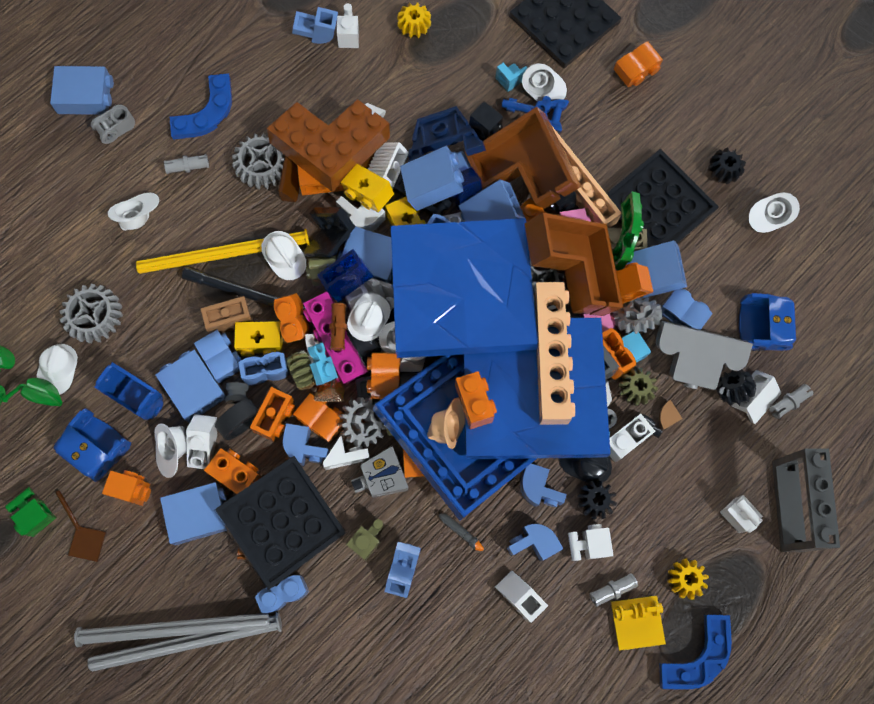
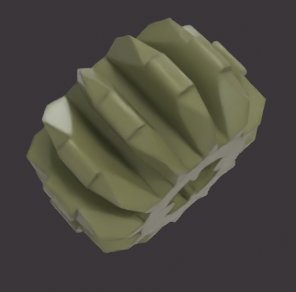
(300, 370)
(632, 391)

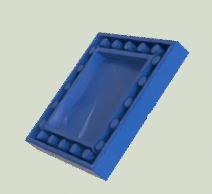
(462, 288)
(514, 389)
(408, 415)

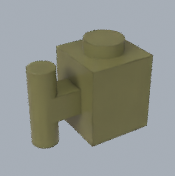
(317, 265)
(365, 541)

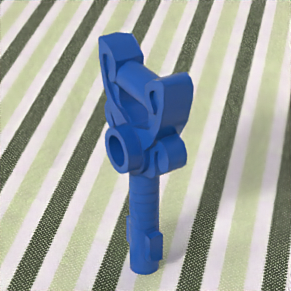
(544, 105)

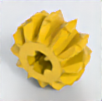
(414, 20)
(689, 589)

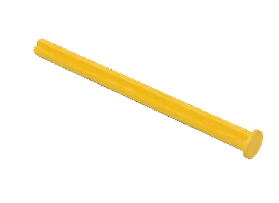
(210, 254)

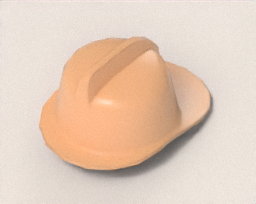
(447, 424)

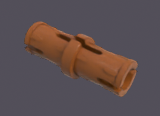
(338, 326)

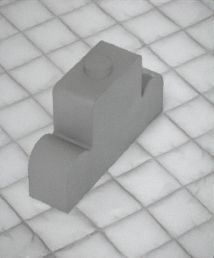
(700, 354)

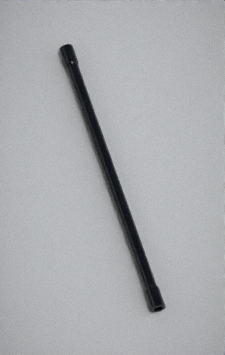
(202, 278)

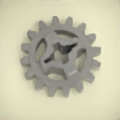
(638, 315)
(360, 431)

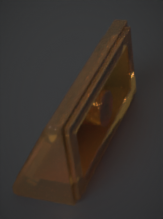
(330, 392)

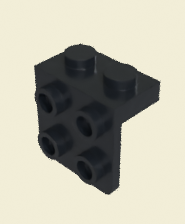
(335, 229)

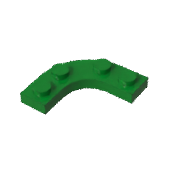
(631, 227)

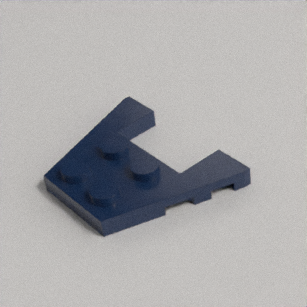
(442, 130)

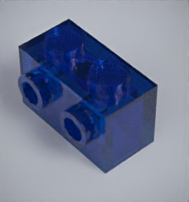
(345, 275)

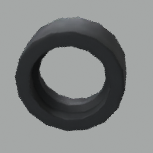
(236, 419)

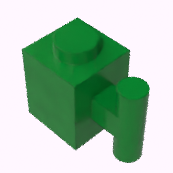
(32, 515)

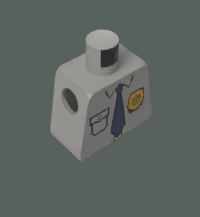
(381, 475)

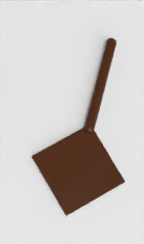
(86, 542)

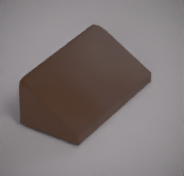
(289, 181)

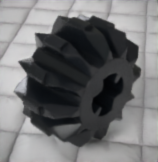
(726, 165)
(736, 387)
(604, 505)

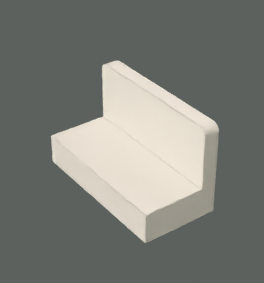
(765, 395)

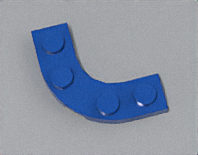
(209, 117)
(709, 663)

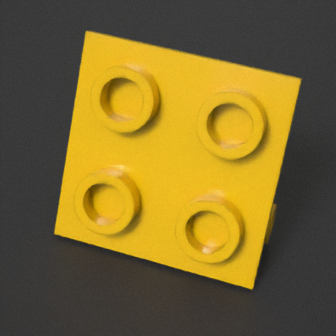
(638, 622)

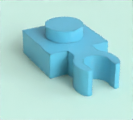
(323, 366)

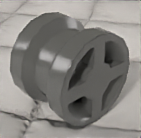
(236, 392)

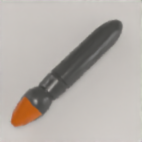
(461, 531)

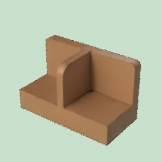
(225, 314)

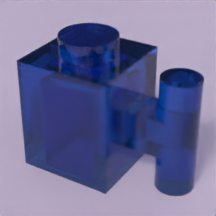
(471, 186)

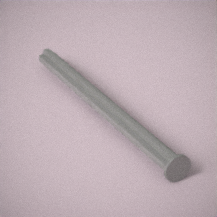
(169, 629)
(174, 645)

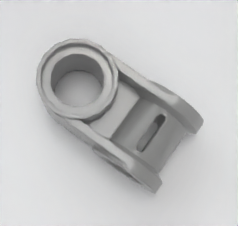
(112, 124)

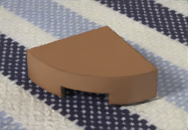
(668, 415)

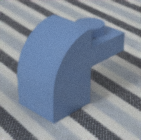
(317, 27)
(296, 444)
(533, 487)
(540, 538)
(402, 569)

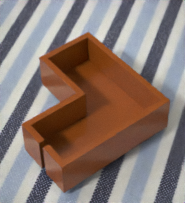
(330, 149)
(529, 150)
(584, 254)

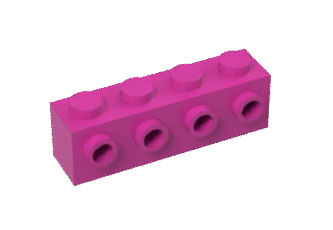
(347, 362)

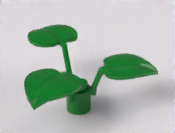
(34, 390)

